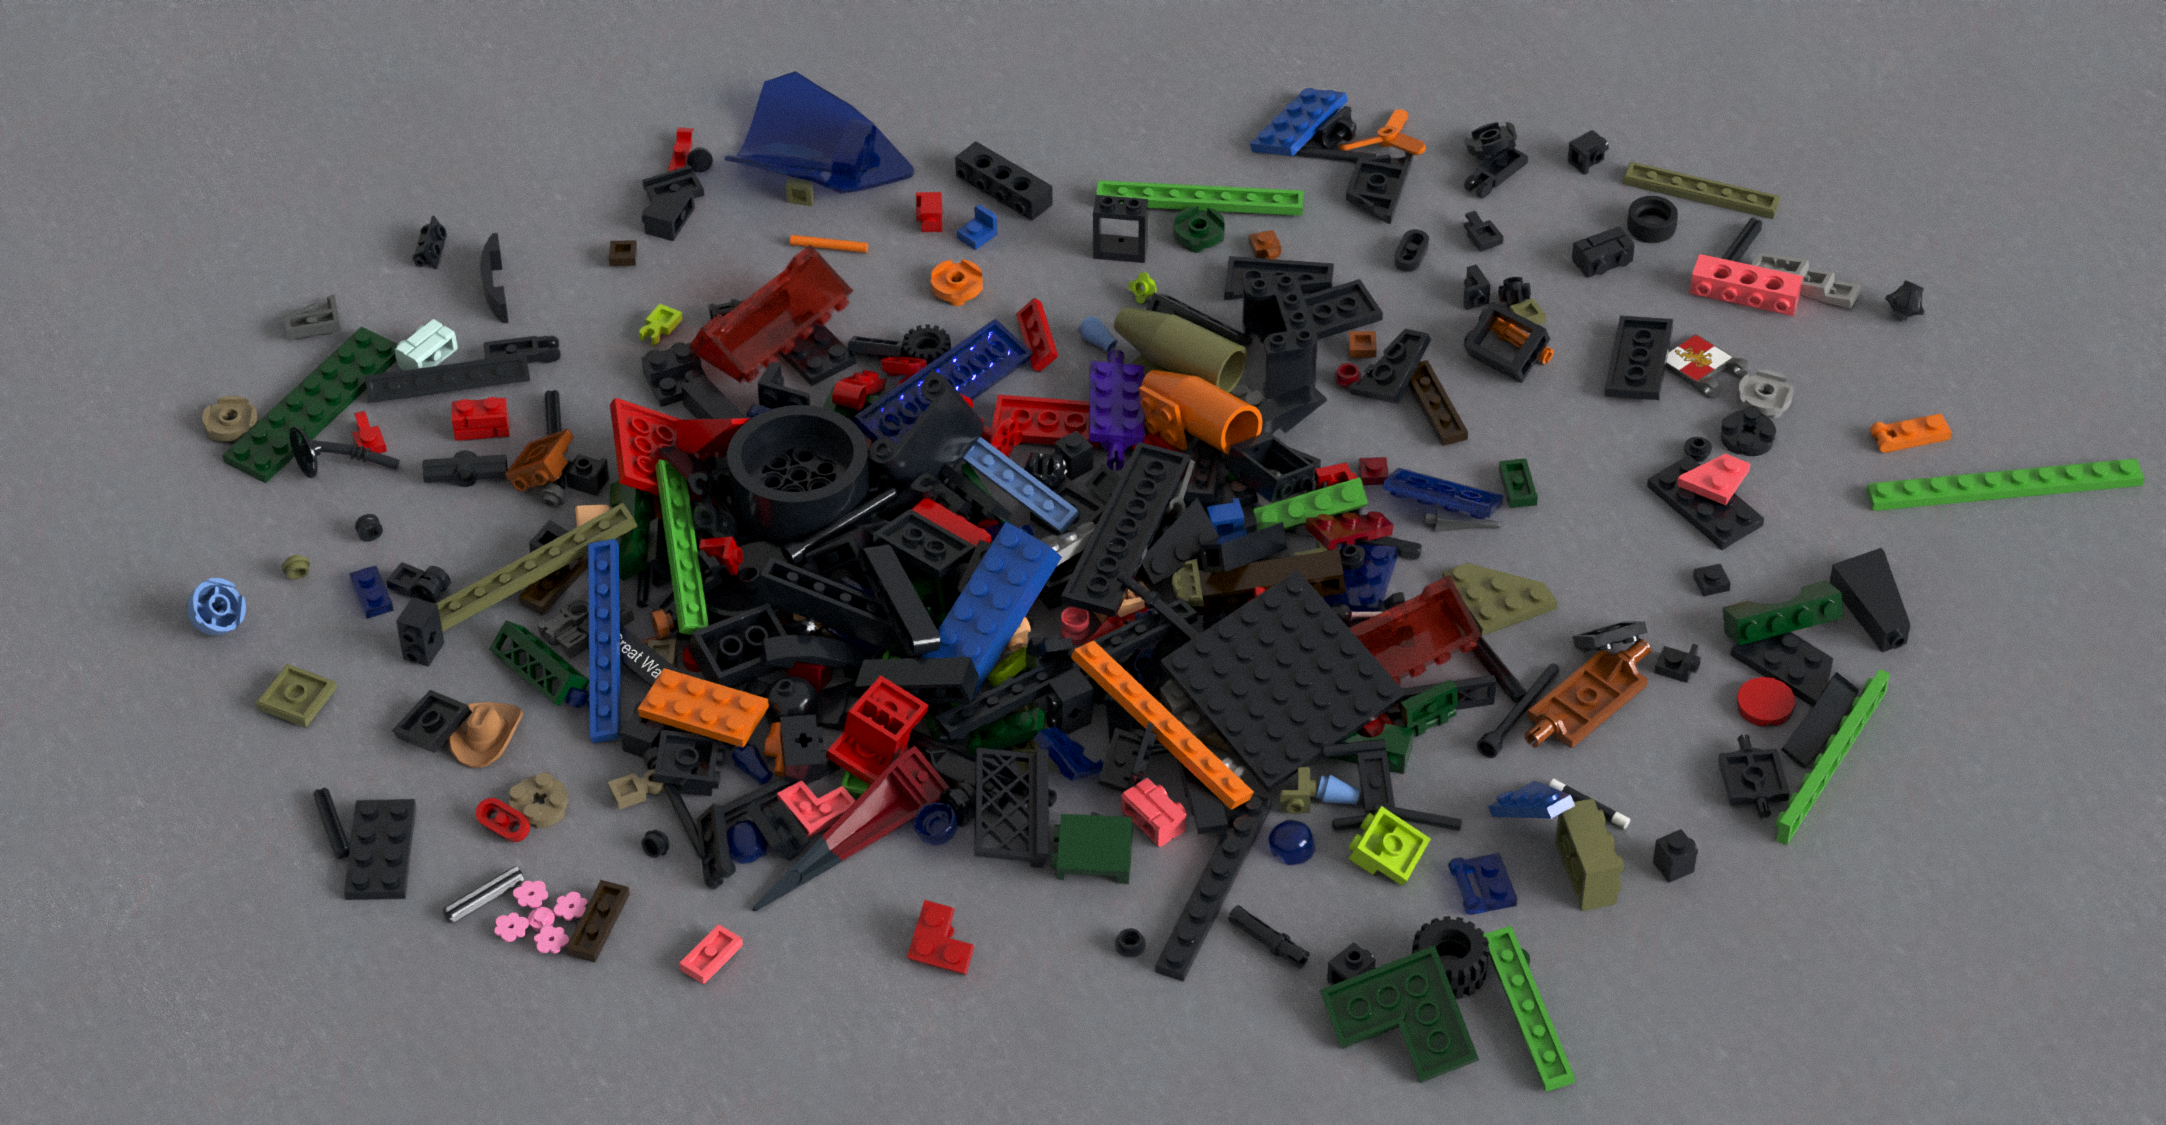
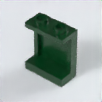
(1093, 846)

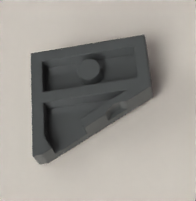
(313, 320)

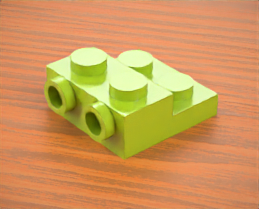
(1388, 846)

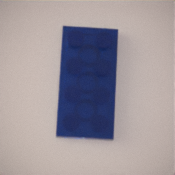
(1443, 492)

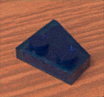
(1067, 754)

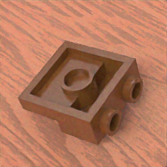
(540, 461)

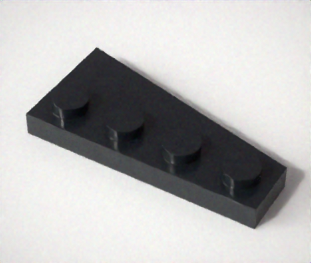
(1310, 275)

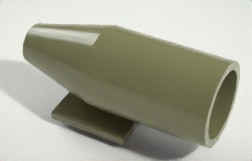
(1181, 347)

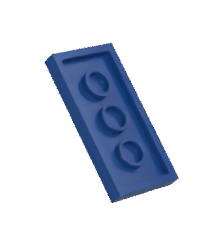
(1298, 122)

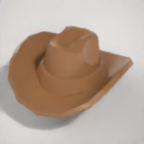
(484, 733)

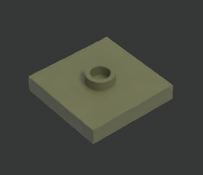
(296, 695)

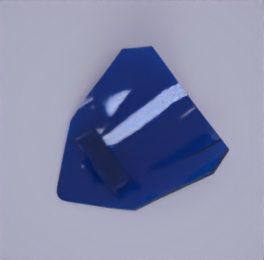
(818, 139)

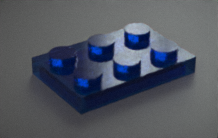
(1369, 583)

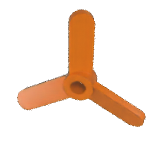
(1391, 137)

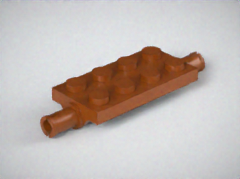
(1588, 696)

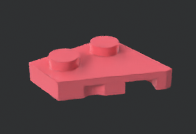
(1716, 478)

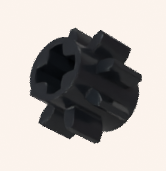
(1514, 291)

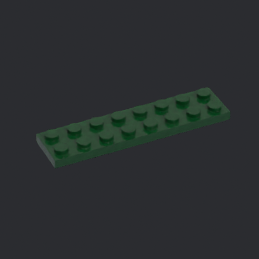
(312, 404)

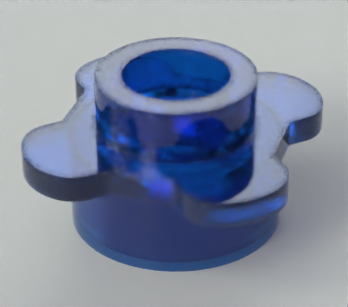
(577, 697)

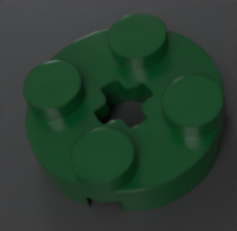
(1199, 239)

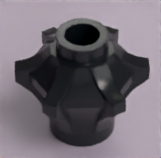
(1906, 301)

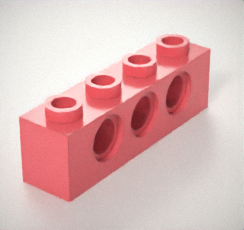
(1746, 284)

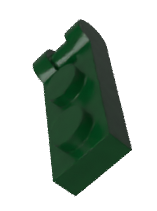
(1007, 731)

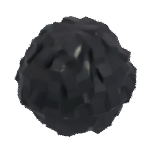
(1047, 468)

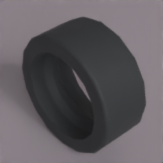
(1652, 206)

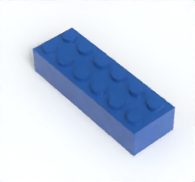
(996, 600)

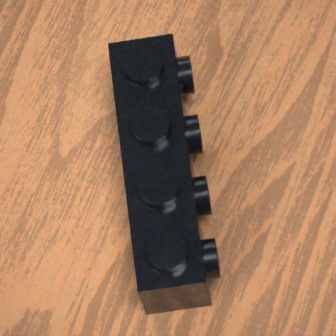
(926, 678)

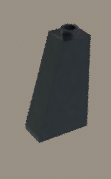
(1873, 598)

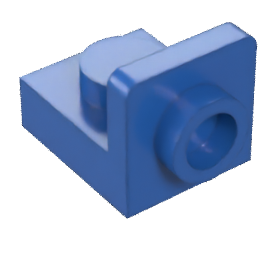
(979, 229)

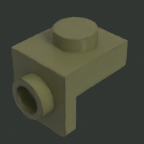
(1299, 800)

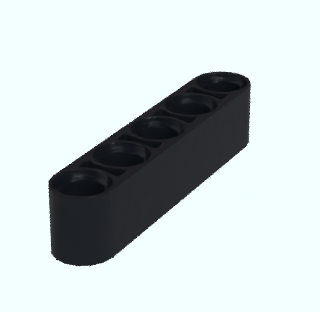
(899, 600)

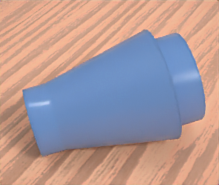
(1097, 334)
(1336, 791)

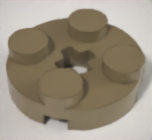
(217, 423)
(540, 787)

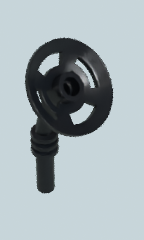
(308, 450)

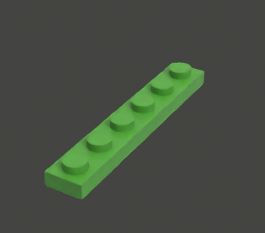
(1529, 1009)

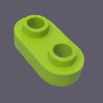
(1008, 667)

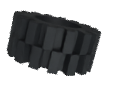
(926, 338)

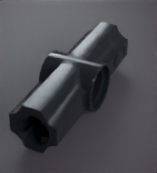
(465, 468)

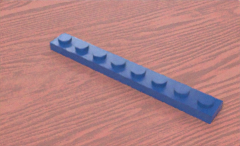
(604, 641)

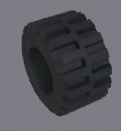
(1458, 940)

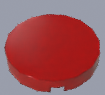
(1765, 701)

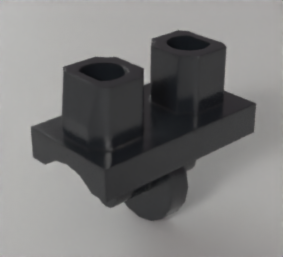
(1336, 129)

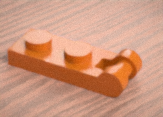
(1910, 433)

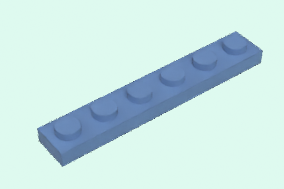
(1021, 485)

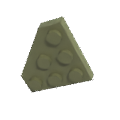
(1499, 597)

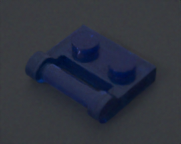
(1491, 880)

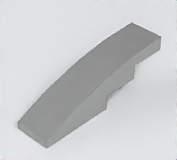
(1816, 283)

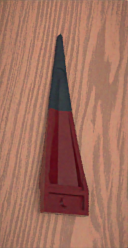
(878, 812)

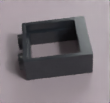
(1116, 246)
(1527, 355)
(1245, 461)

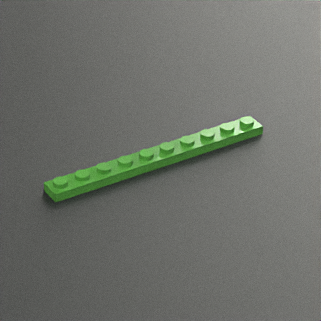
(2004, 484)

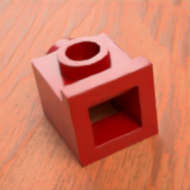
(929, 211)

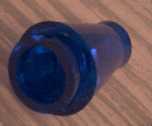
(752, 763)

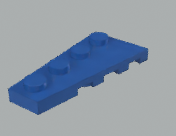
(1531, 801)

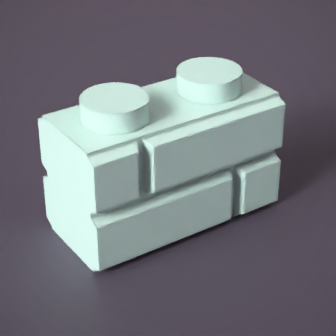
(426, 347)

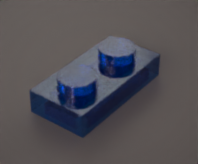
(371, 592)

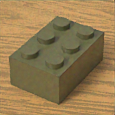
(1589, 855)

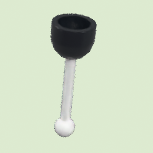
(1346, 614)

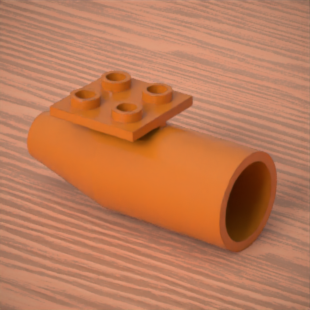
(1196, 406)

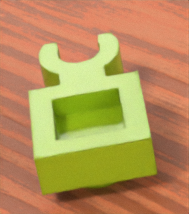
(660, 321)

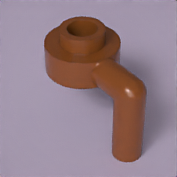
(662, 625)

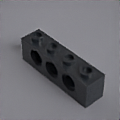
(1003, 180)

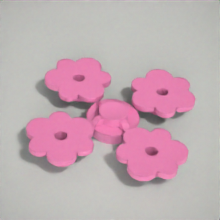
(541, 918)

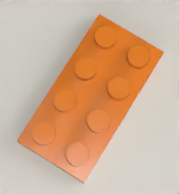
(703, 707)

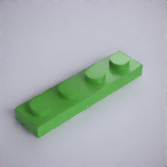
(1328, 500)

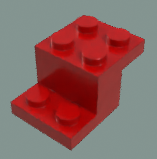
(877, 730)

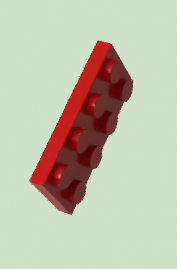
(1044, 418)

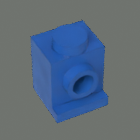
(1226, 517)

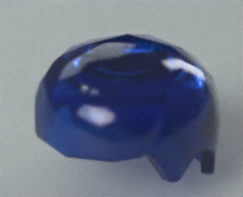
(936, 823)
(746, 842)
(1292, 842)

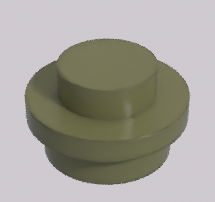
(296, 567)

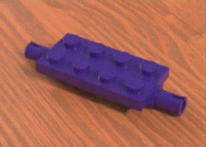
(1115, 406)

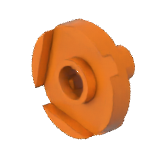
(956, 292)

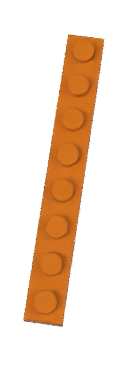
(1169, 730)

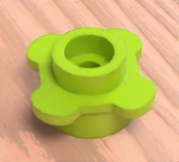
(1148, 285)

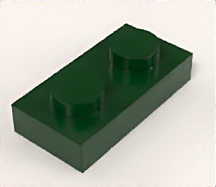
(1518, 483)

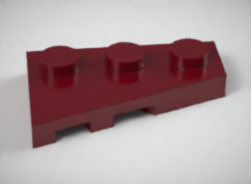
(1348, 527)

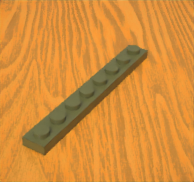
(533, 566)

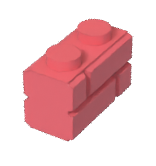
(1154, 811)

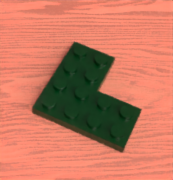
(1410, 996)

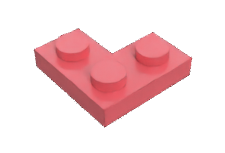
(814, 813)

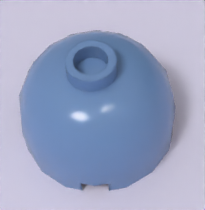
(215, 607)

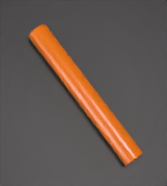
(825, 243)

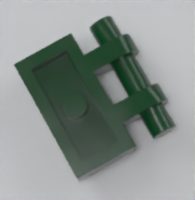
(1430, 707)

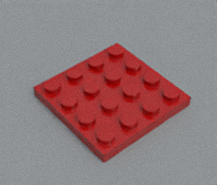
(637, 440)

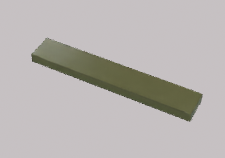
(1701, 190)

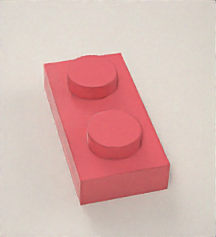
(711, 954)

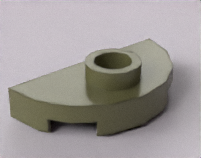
(1187, 584)

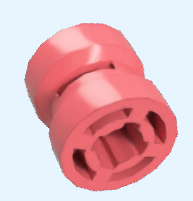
(1075, 625)

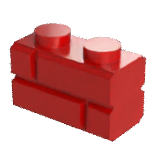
(480, 418)

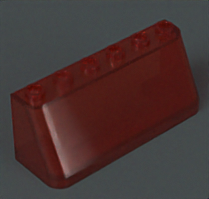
(773, 317)
(1420, 631)

